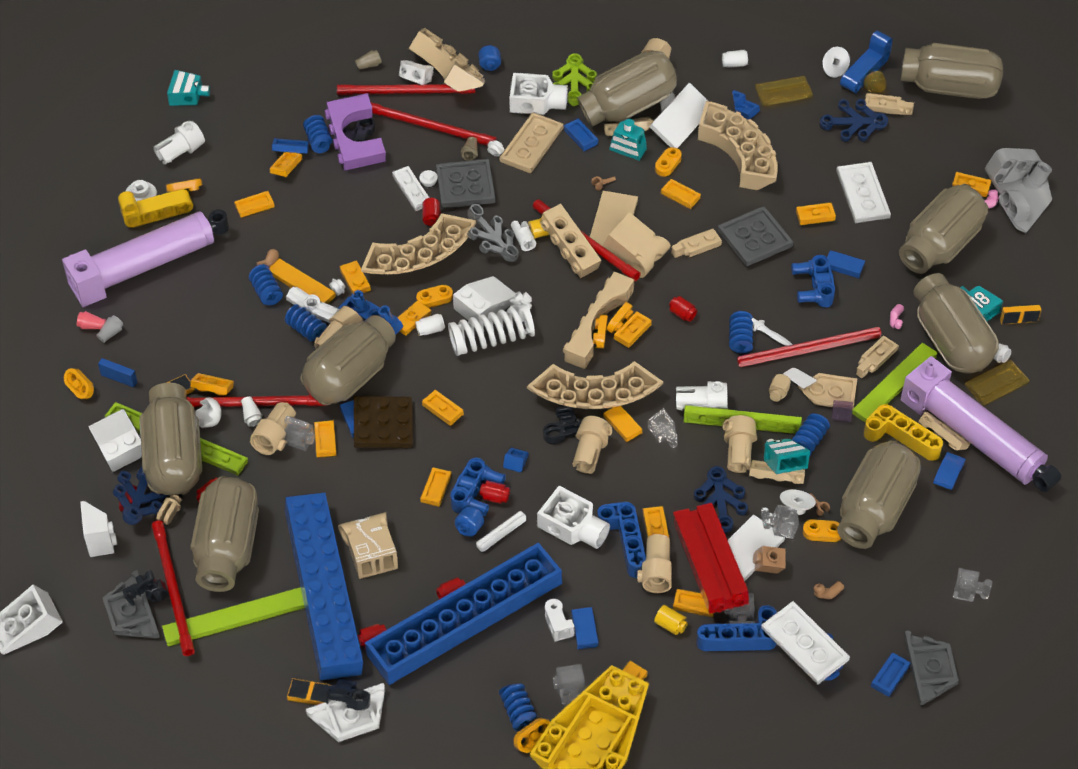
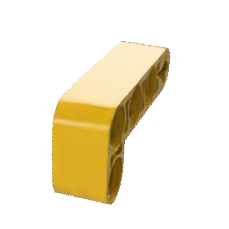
(153, 208)
(904, 429)

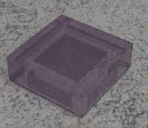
(842, 410)

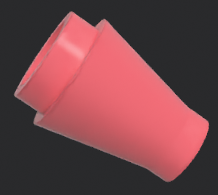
(89, 321)

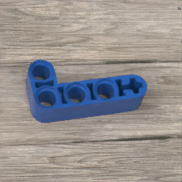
(870, 61)
(629, 540)
(737, 642)

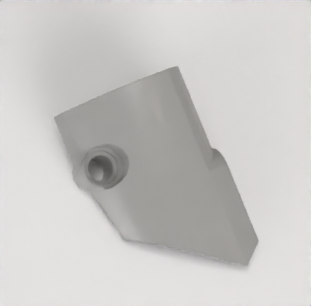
(1021, 184)

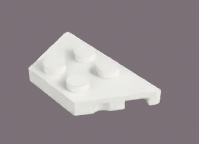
(346, 722)

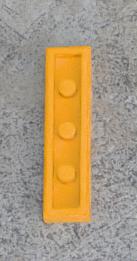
(294, 278)

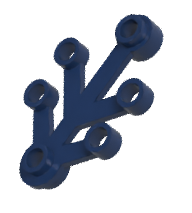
(855, 120)
(721, 496)
(131, 512)

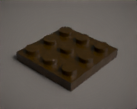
(383, 422)

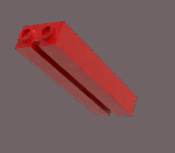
(711, 558)

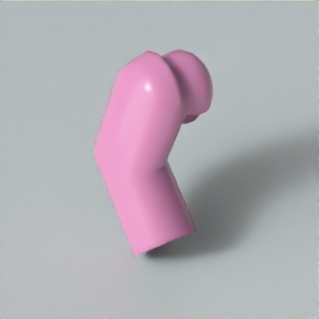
(992, 199)
(894, 315)

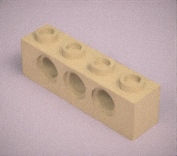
(559, 217)

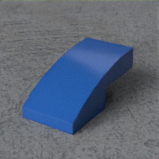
(949, 470)

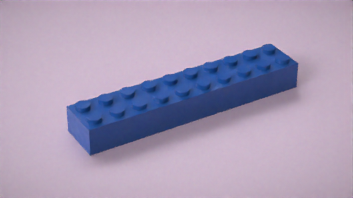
(323, 587)
(463, 613)

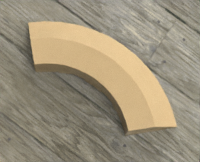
(452, 67)
(742, 142)
(420, 252)
(595, 391)

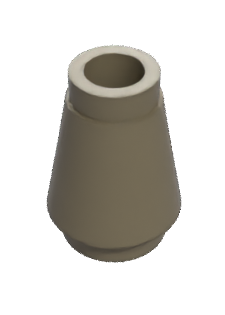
(368, 60)
(470, 149)

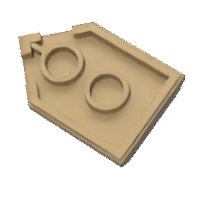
(830, 388)

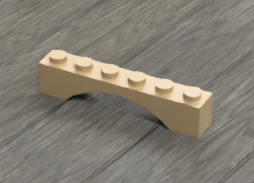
(615, 293)

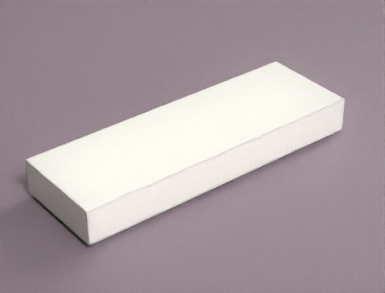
(410, 187)

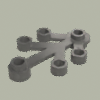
(508, 250)

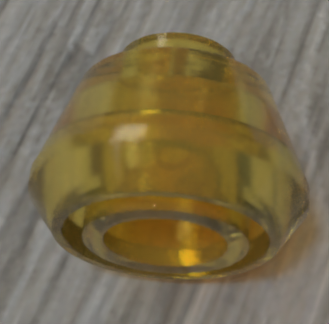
(875, 82)

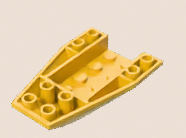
(595, 726)

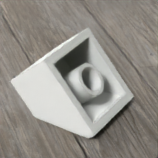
(97, 531)

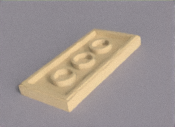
(531, 142)
(610, 213)

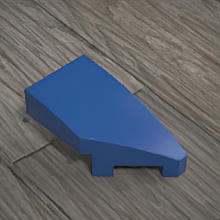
(743, 106)

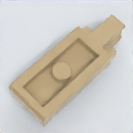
(888, 104)
(641, 122)
(697, 244)
(876, 356)
(942, 430)
(761, 470)

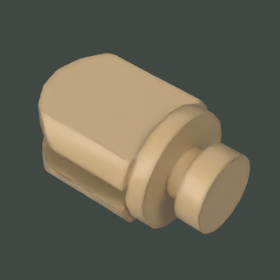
(779, 387)
(169, 509)

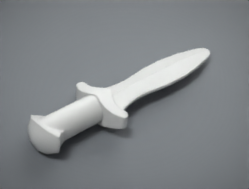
(759, 325)

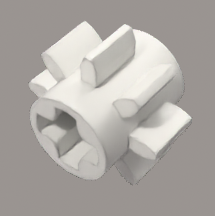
(519, 299)

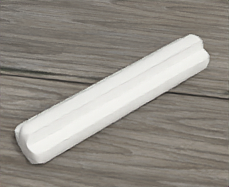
(501, 531)

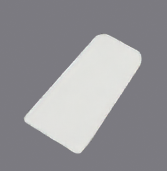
(799, 377)

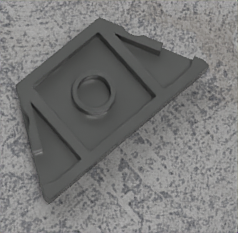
(129, 619)
(931, 666)

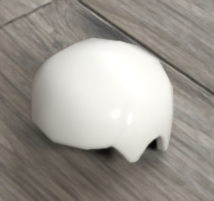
(209, 413)

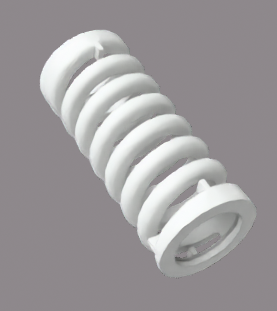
(521, 314)

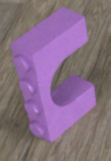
(353, 153)

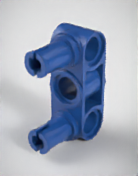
(822, 281)
(367, 309)
(470, 483)

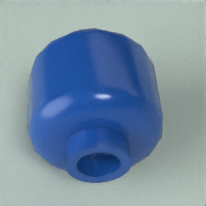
(489, 58)
(469, 521)

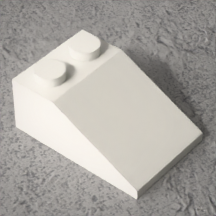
(482, 298)
(117, 440)
(27, 619)

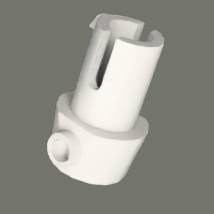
(186, 138)
(702, 396)

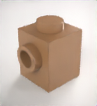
(769, 559)

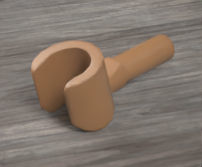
(598, 182)
(819, 505)

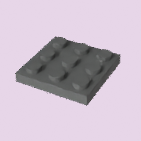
(465, 183)
(755, 236)

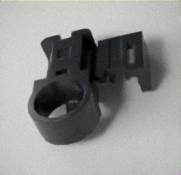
(362, 132)
(568, 428)
(149, 585)
(347, 692)

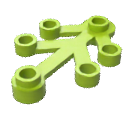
(574, 63)

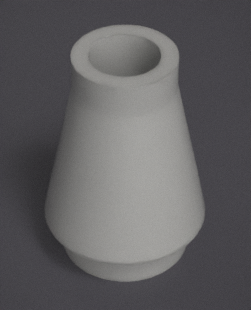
(110, 328)

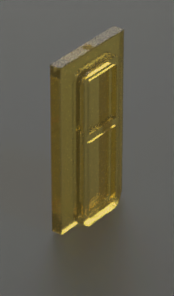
(783, 90)
(997, 382)

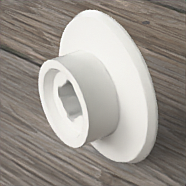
(841, 63)
(142, 190)
(797, 500)

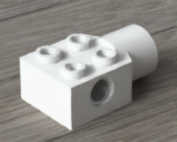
(536, 94)
(572, 519)

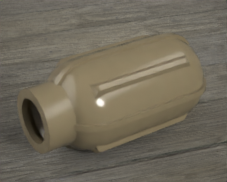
(953, 70)
(629, 88)
(943, 228)
(955, 325)
(347, 360)
(170, 441)
(878, 493)
(224, 532)

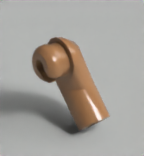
(271, 258)
(828, 593)

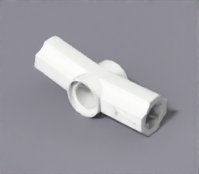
(311, 303)

